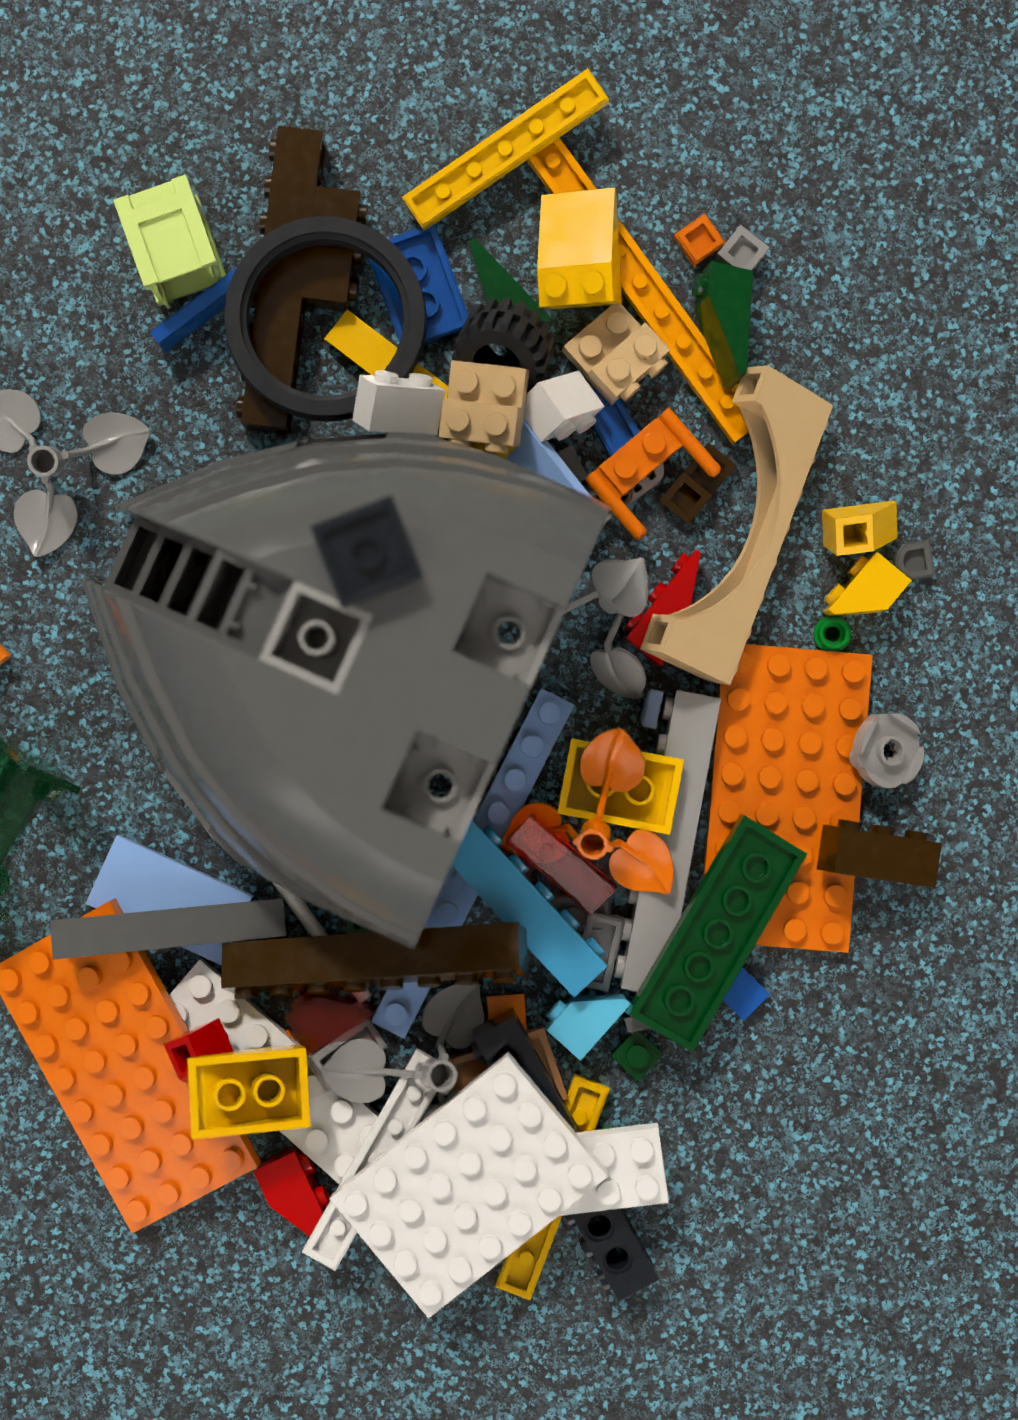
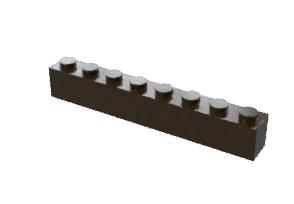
(278, 301)
(374, 959)

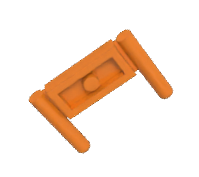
(639, 459)

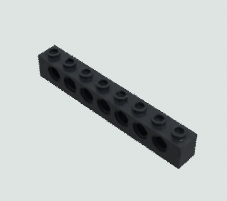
(622, 1274)

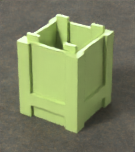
(170, 240)

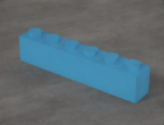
(515, 898)

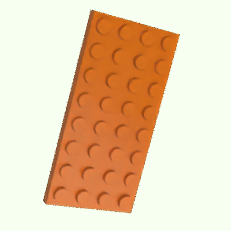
(787, 766)
(100, 1043)

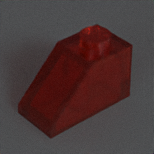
(324, 1017)

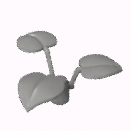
(47, 518)
(623, 591)
(358, 1065)

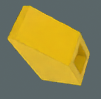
(859, 527)
(870, 589)

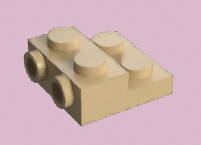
(617, 353)
(484, 405)

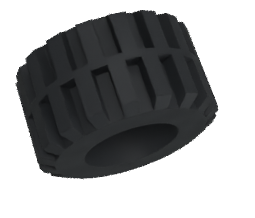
(510, 327)

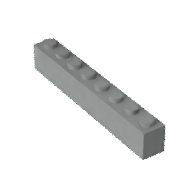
(654, 915)

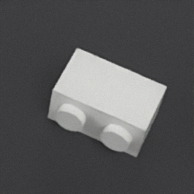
(398, 404)
(561, 406)

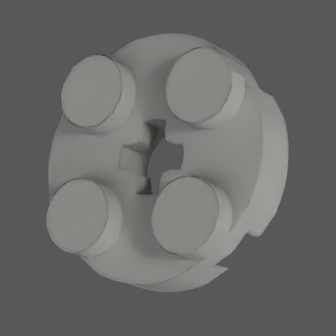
(869, 745)

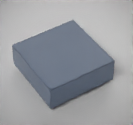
(651, 709)

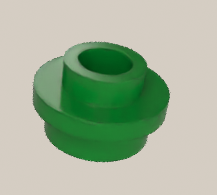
(843, 631)

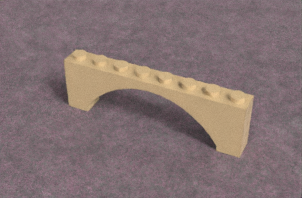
(785, 434)

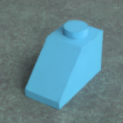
(584, 1020)

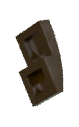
(695, 487)

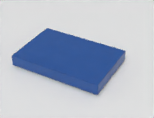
(441, 293)

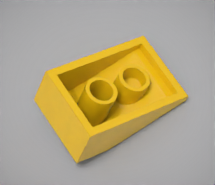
(579, 250)
(645, 807)
(248, 1091)

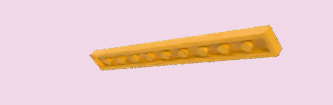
(652, 300)

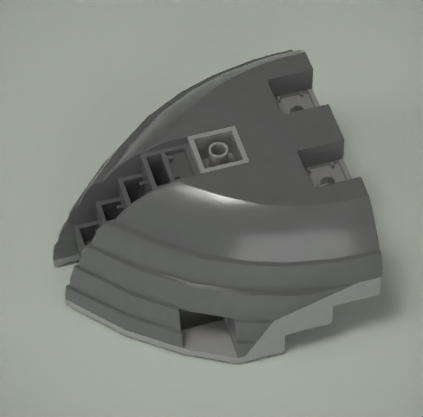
(319, 725)

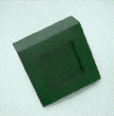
(636, 1054)

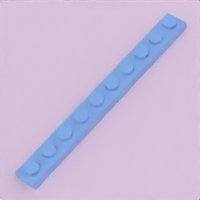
(497, 810)

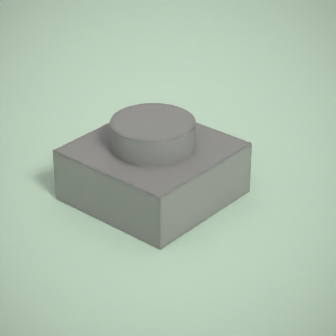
(742, 250)

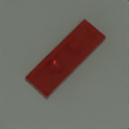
(561, 863)

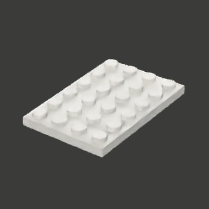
(469, 1185)

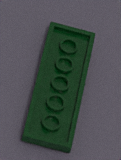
(716, 933)

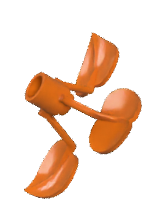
(642, 860)

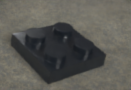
(366, 552)

